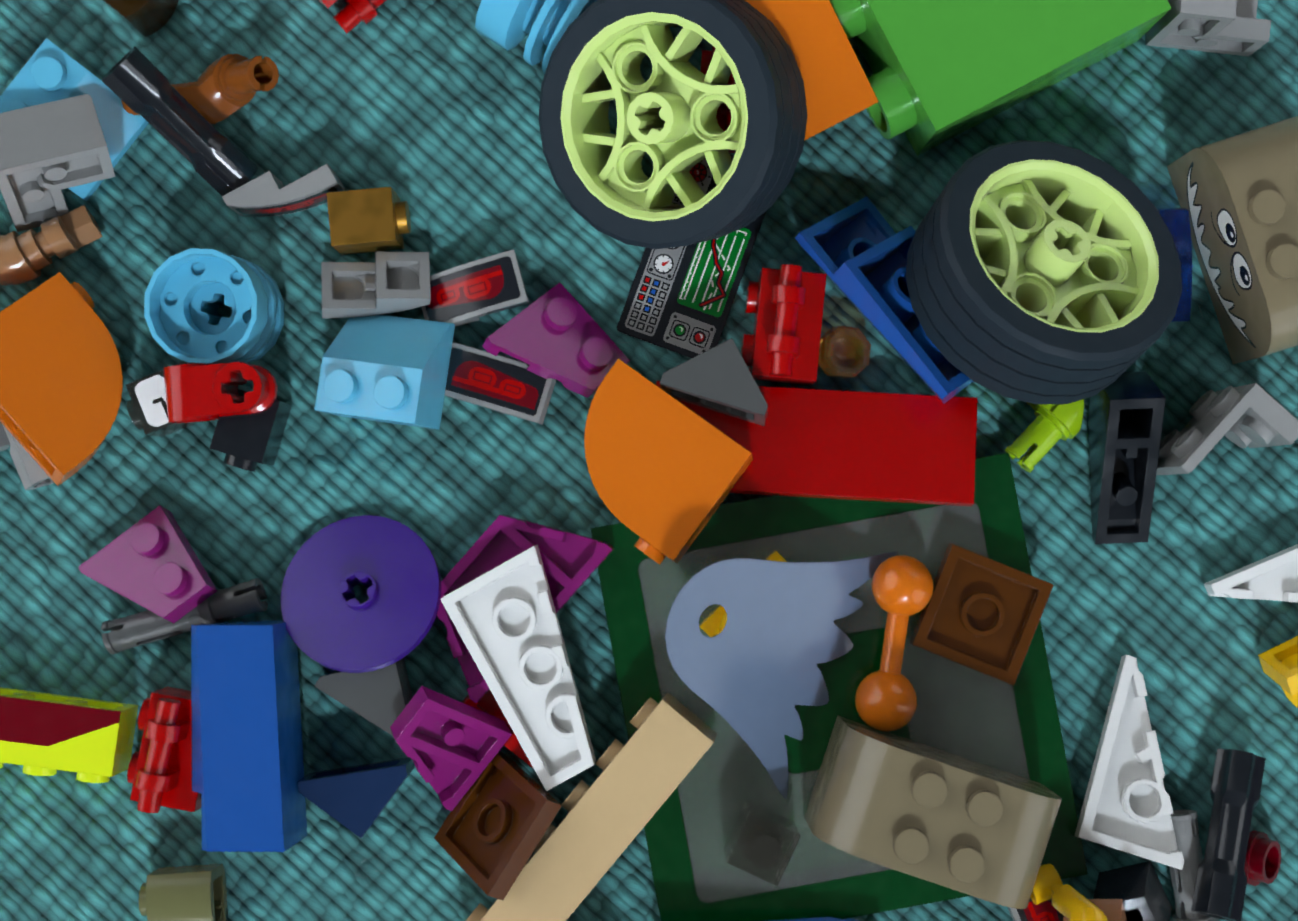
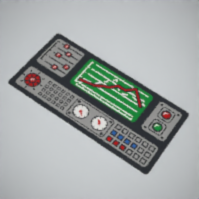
(688, 290)

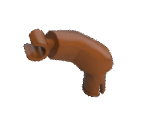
(227, 85)

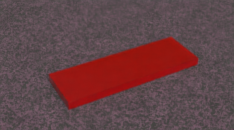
(857, 446)

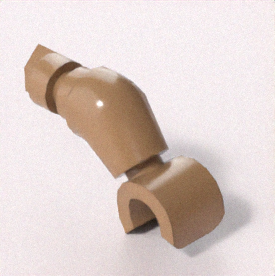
(29, 252)

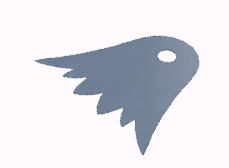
(769, 646)

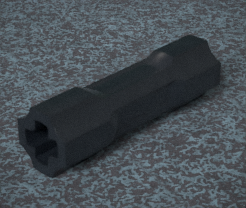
(160, 104)
(1221, 874)

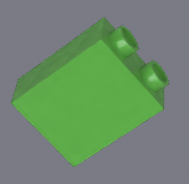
(967, 60)

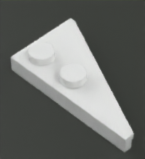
(1126, 788)

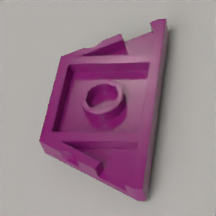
(565, 557)

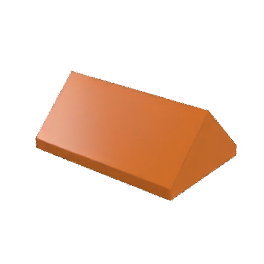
(829, 67)

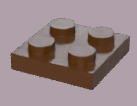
(981, 614)
(498, 825)

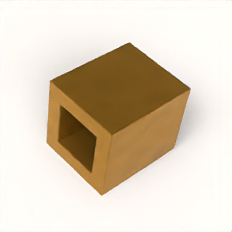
(367, 220)

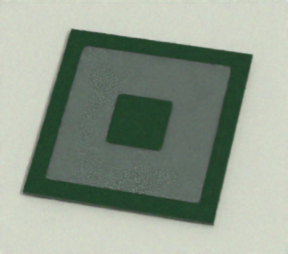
(955, 708)

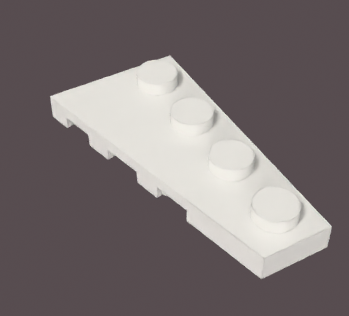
(521, 653)

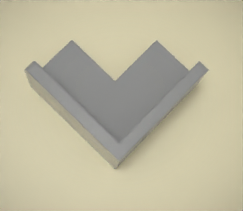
(1211, 27)
(46, 152)

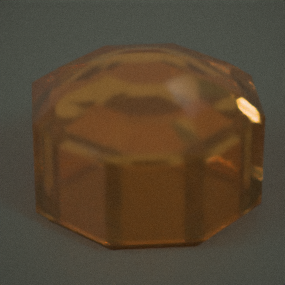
(843, 352)

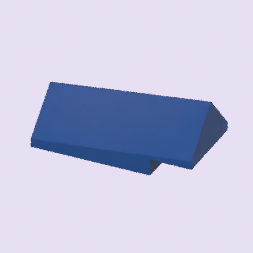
(870, 269)
(247, 736)

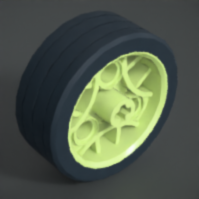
(671, 118)
(1042, 272)

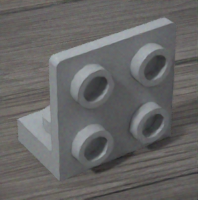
(1239, 413)

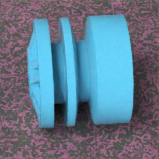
(542, 20)
(185, 302)

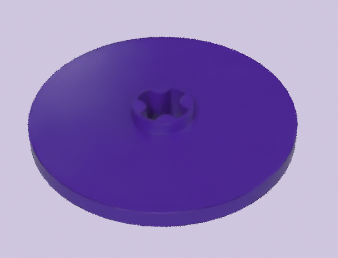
(321, 601)

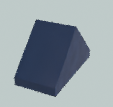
(357, 792)

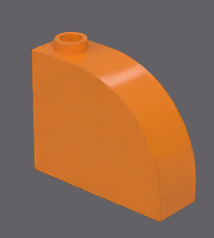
(58, 376)
(657, 462)

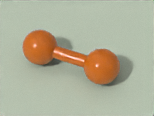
(902, 589)

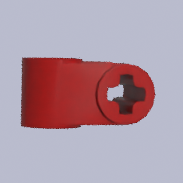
(211, 391)

